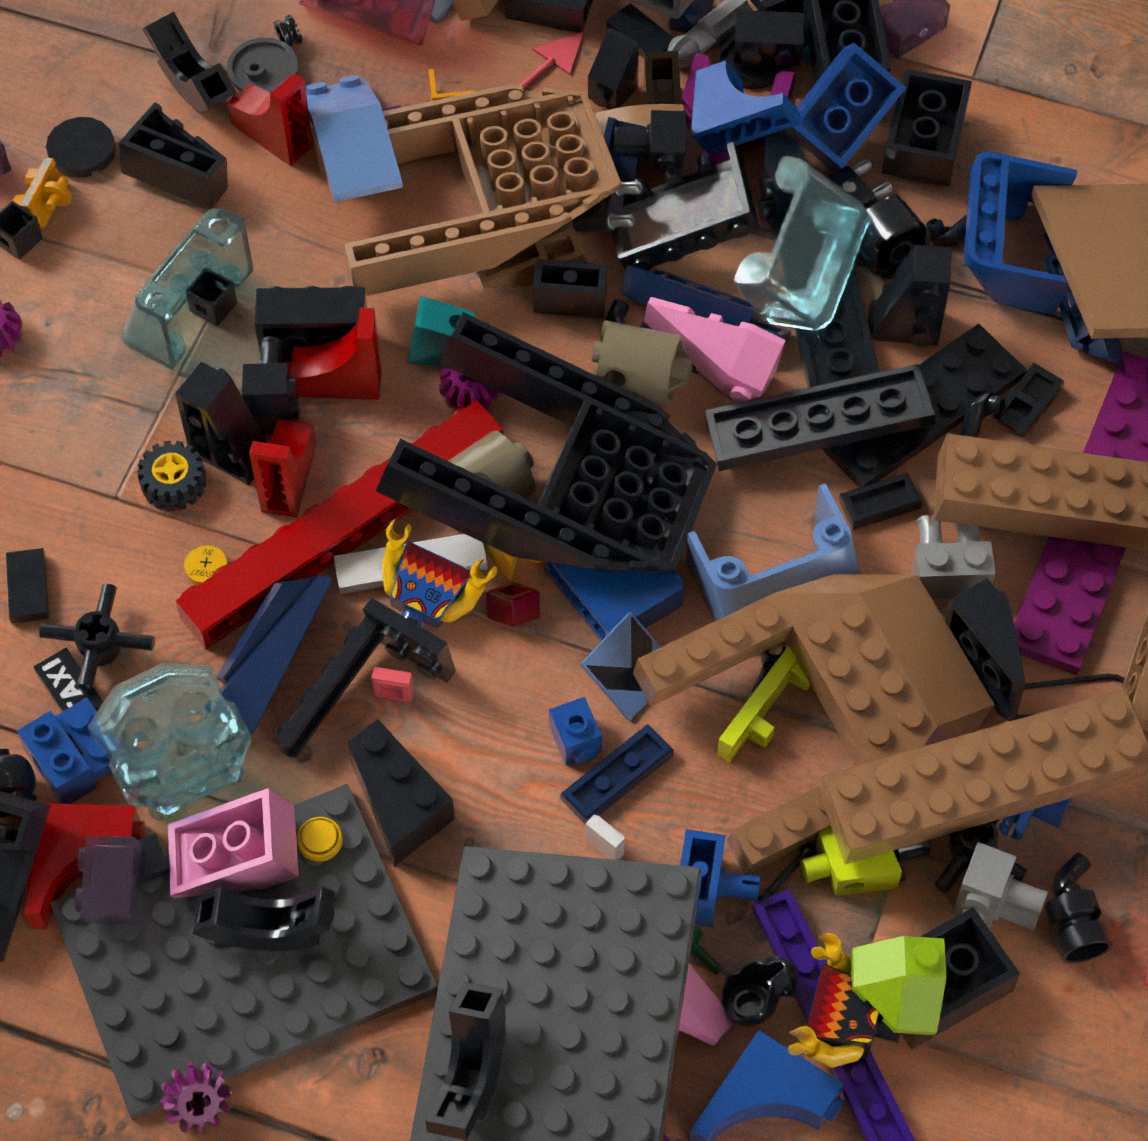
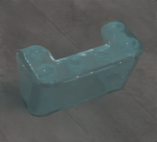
(213, 242)

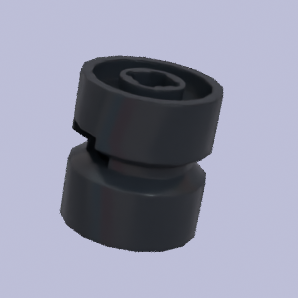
(1080, 932)

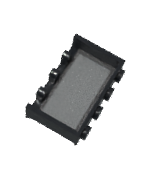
(687, 213)

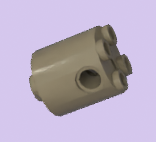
(642, 361)
(499, 462)

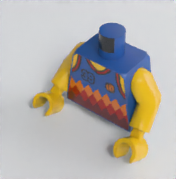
(427, 584)

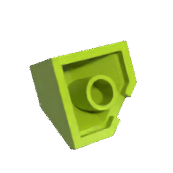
(902, 981)

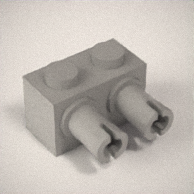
(951, 567)
(995, 893)

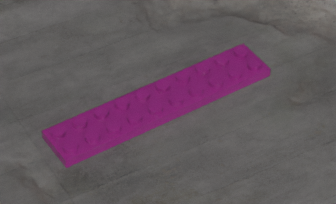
(1074, 574)

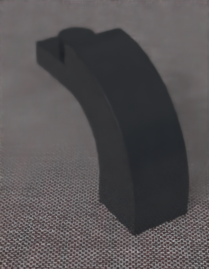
(186, 70)
(263, 923)
(474, 1062)

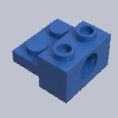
(57, 758)

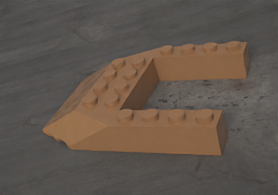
(528, 168)
(874, 661)

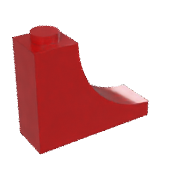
(275, 119)
(342, 367)
(283, 466)
(59, 848)

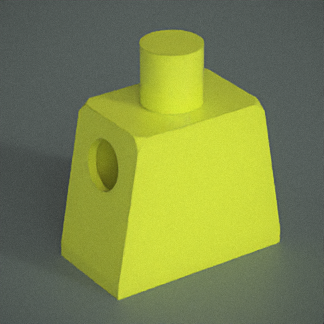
(858, 877)

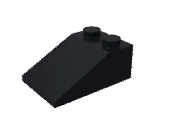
(774, 201)
(987, 635)

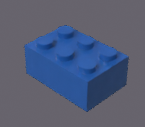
(845, 106)

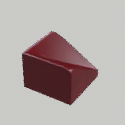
(513, 604)

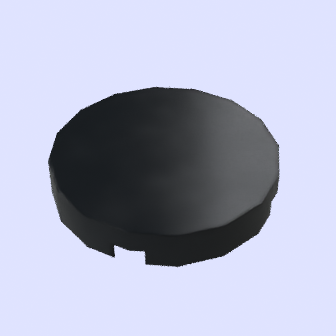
(81, 146)

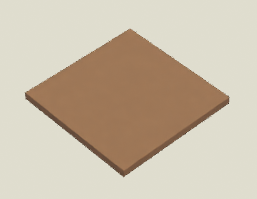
(1102, 251)

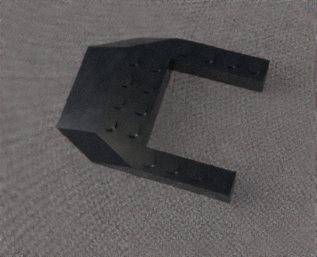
(618, 487)

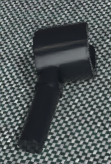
(768, 662)

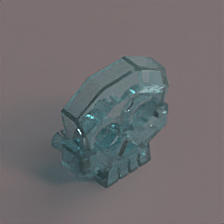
(158, 710)

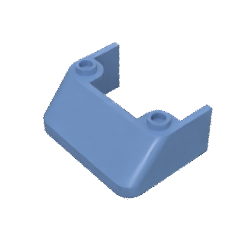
(730, 587)

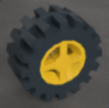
(158, 472)

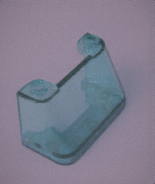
(812, 253)

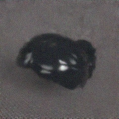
(755, 990)

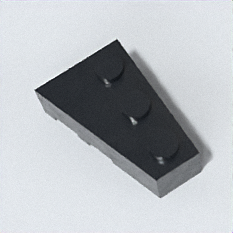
(172, 159)

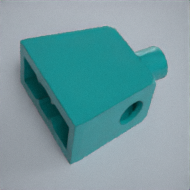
(432, 331)

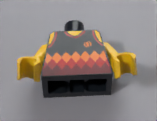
(839, 1022)

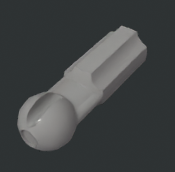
(708, 32)

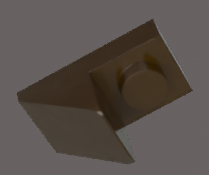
(662, 77)

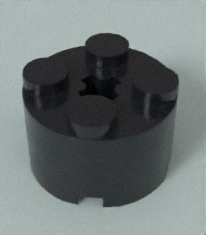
(891, 236)

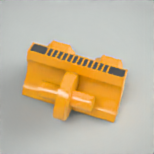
(45, 191)

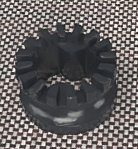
(287, 32)

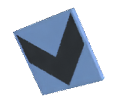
(614, 661)

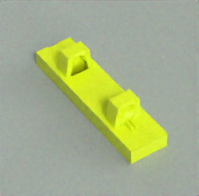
(749, 721)

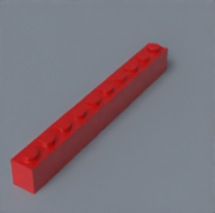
(313, 540)

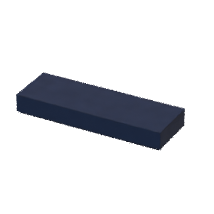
(617, 774)

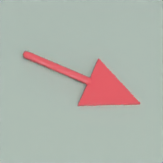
(558, 52)

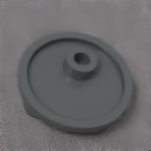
(263, 63)

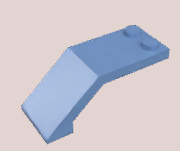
(352, 138)

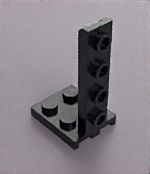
(380, 625)

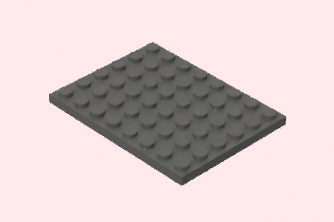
(589, 986)
(185, 999)

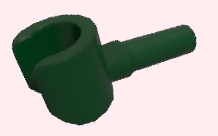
(699, 952)

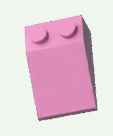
(234, 846)

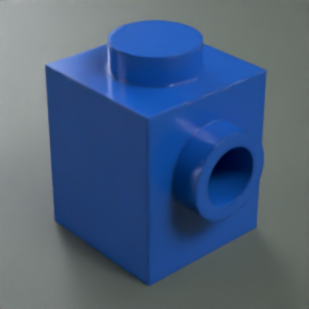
(575, 731)

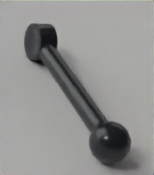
(807, 850)

